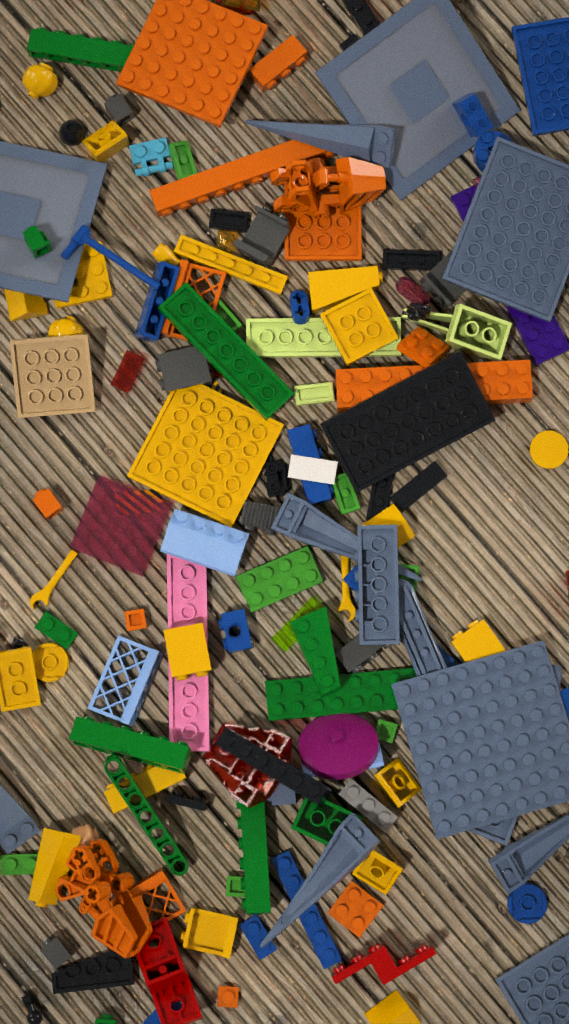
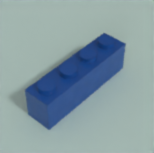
(151, 318)
(303, 444)

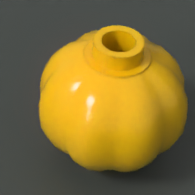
(40, 80)
(65, 327)

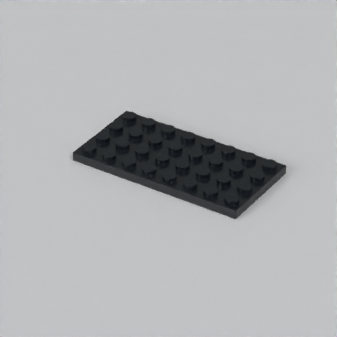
(407, 421)

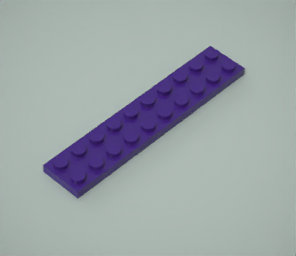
(540, 338)

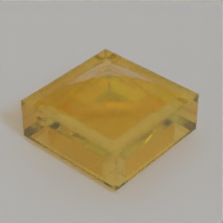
(225, 240)

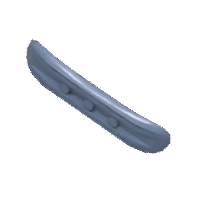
(416, 633)

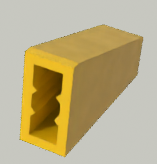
(336, 286)
(50, 865)

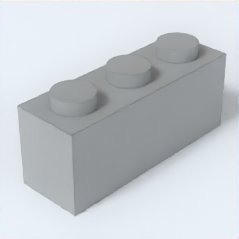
(367, 805)

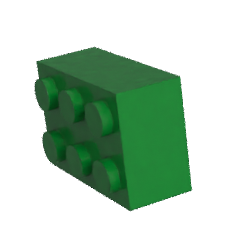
(320, 822)

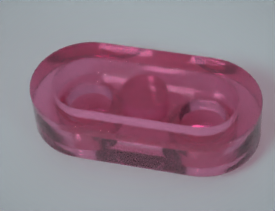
(411, 291)

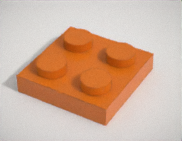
(423, 347)
(355, 909)

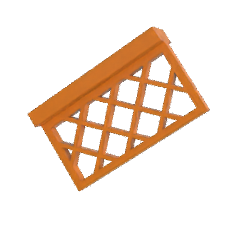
(184, 275)
(151, 882)

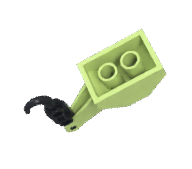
(468, 329)

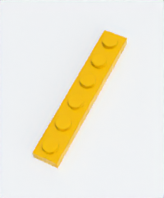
(229, 263)

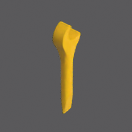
(44, 594)
(346, 603)

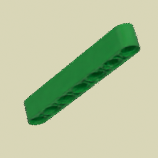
(147, 824)

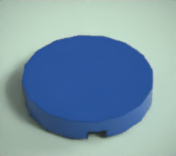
(527, 903)

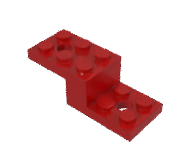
(383, 963)
(168, 977)

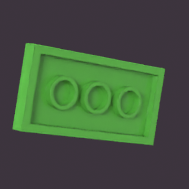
(279, 579)

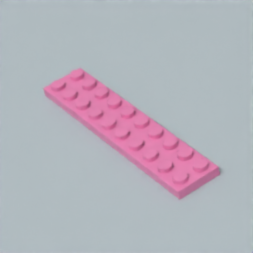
(188, 697)

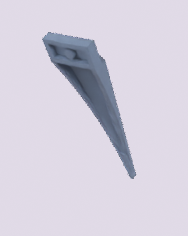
(360, 142)
(310, 526)
(15, 823)
(344, 852)
(528, 854)

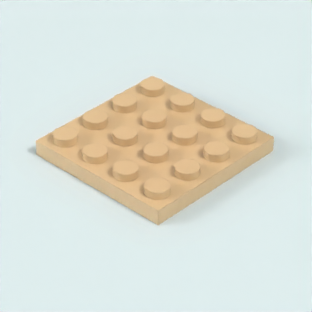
(52, 375)

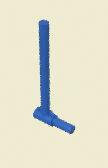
(84, 236)

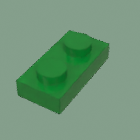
(56, 630)

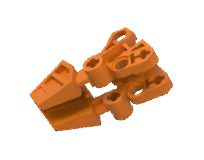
(358, 180)
(121, 926)

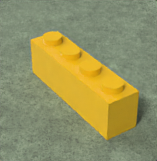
(150, 782)

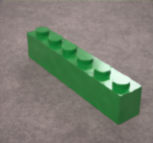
(78, 49)
(130, 744)
(254, 859)

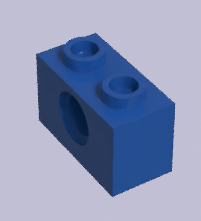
(472, 115)
(235, 619)

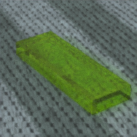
(284, 637)

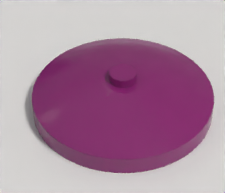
(338, 746)

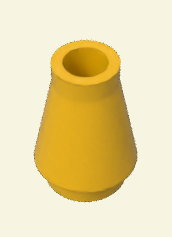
(165, 254)

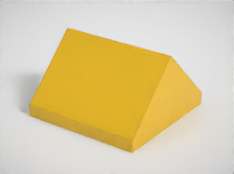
(106, 142)
(24, 306)
(392, 516)
(397, 782)
(378, 872)
(391, 1011)

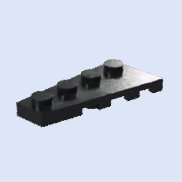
(94, 973)

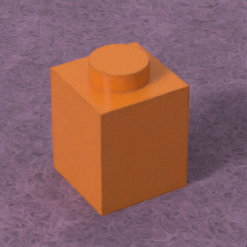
(47, 503)

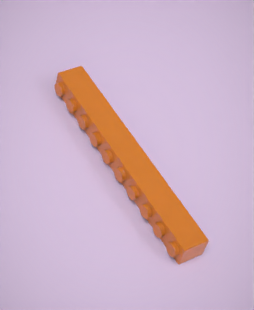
(230, 176)

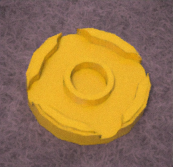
(548, 449)
(50, 662)

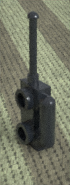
(272, 468)

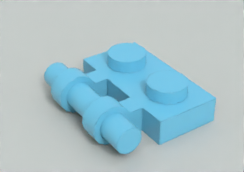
(149, 152)

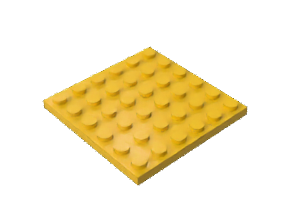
(205, 452)

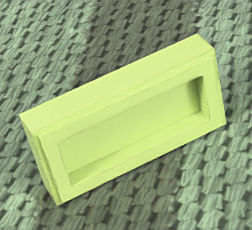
(314, 394)

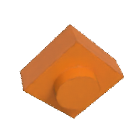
(135, 620)
(228, 996)

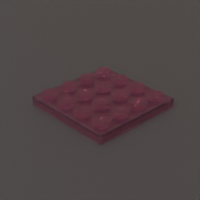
(120, 525)

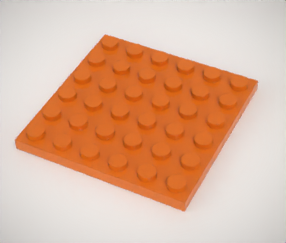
(192, 57)

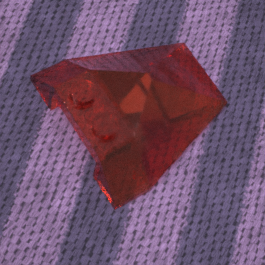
(240, 779)

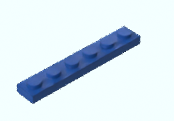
(311, 918)

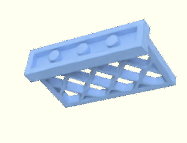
(140, 688)

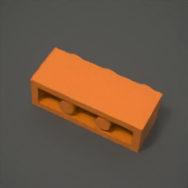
(278, 64)

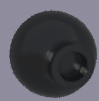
(72, 132)

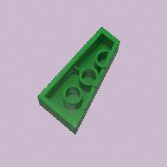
(316, 645)

